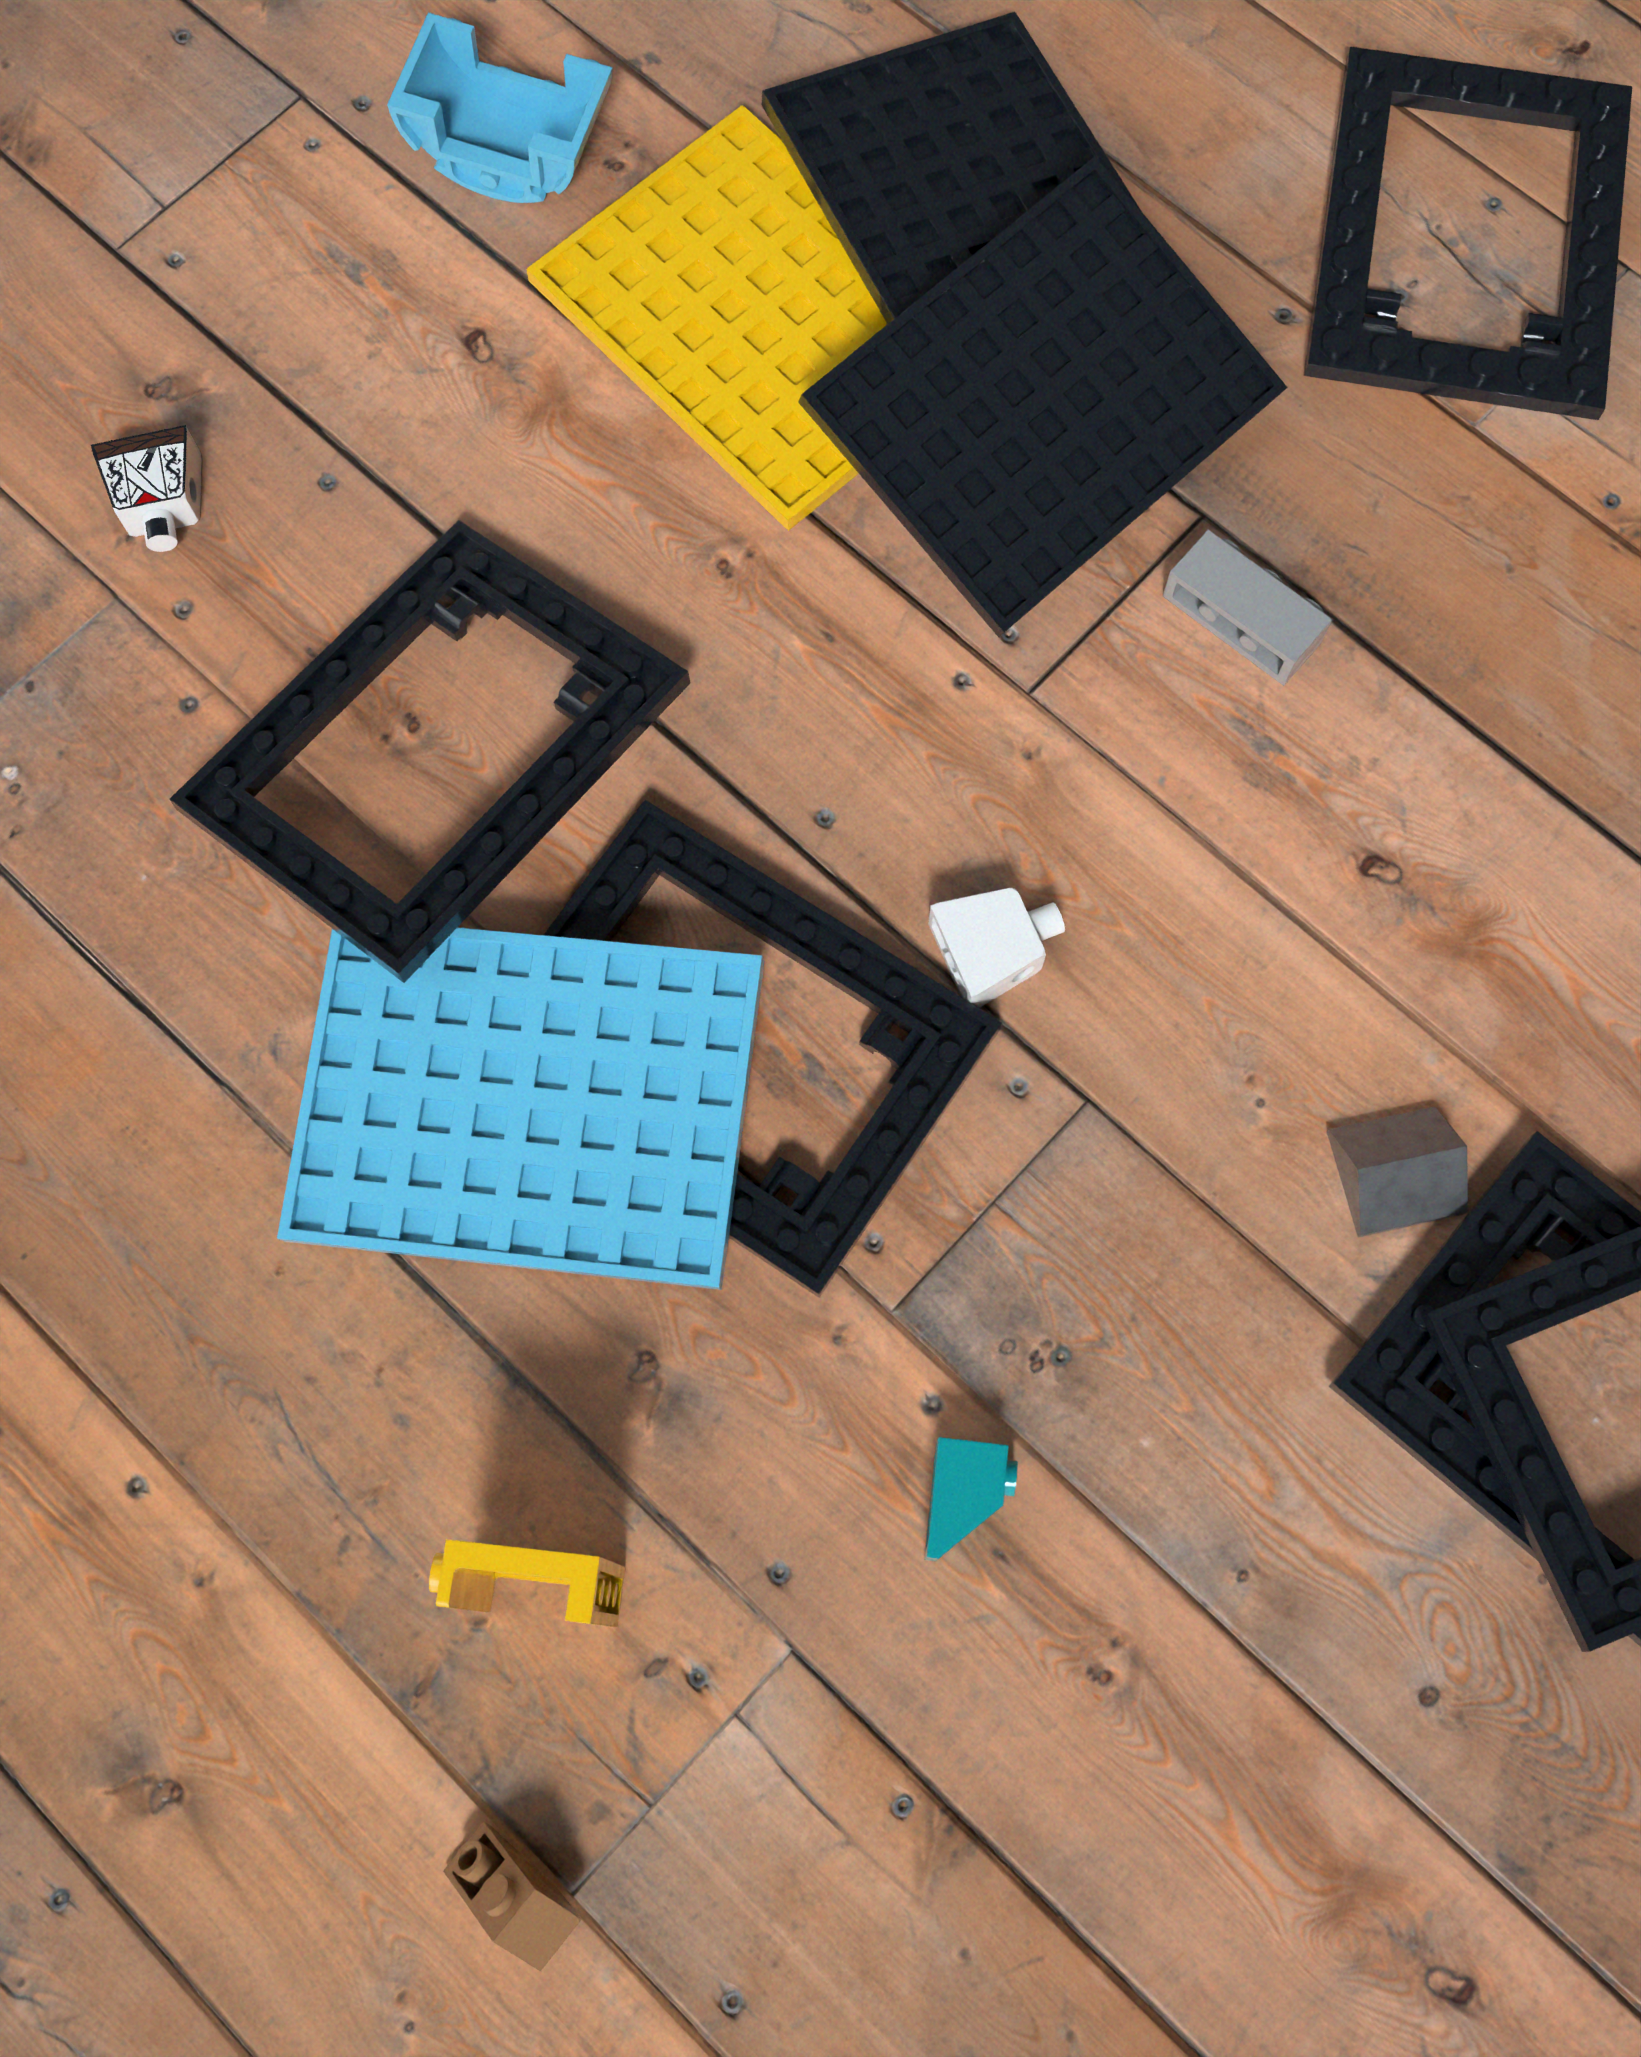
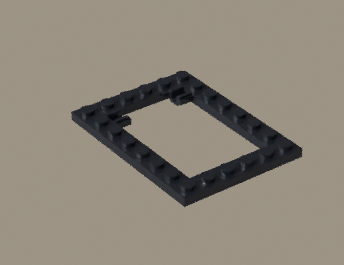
(1373, 351)
(464, 567)
(931, 1064)
(1472, 1342)
(1399, 1361)

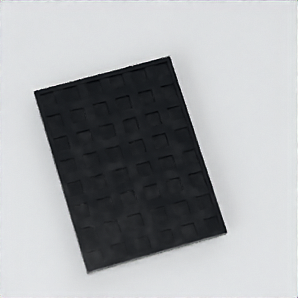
(932, 150)
(1043, 395)

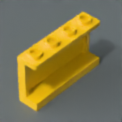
(468, 1572)

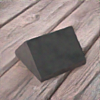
(1401, 1170)

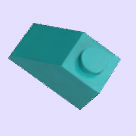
(965, 1490)

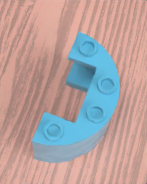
(490, 124)

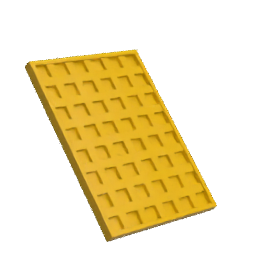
(724, 306)

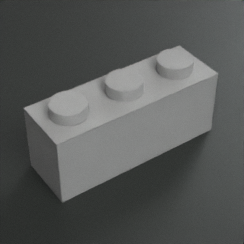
(1246, 606)

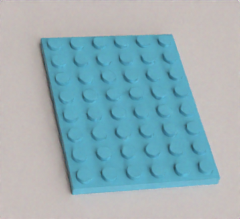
(529, 1106)

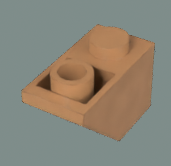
(511, 1897)

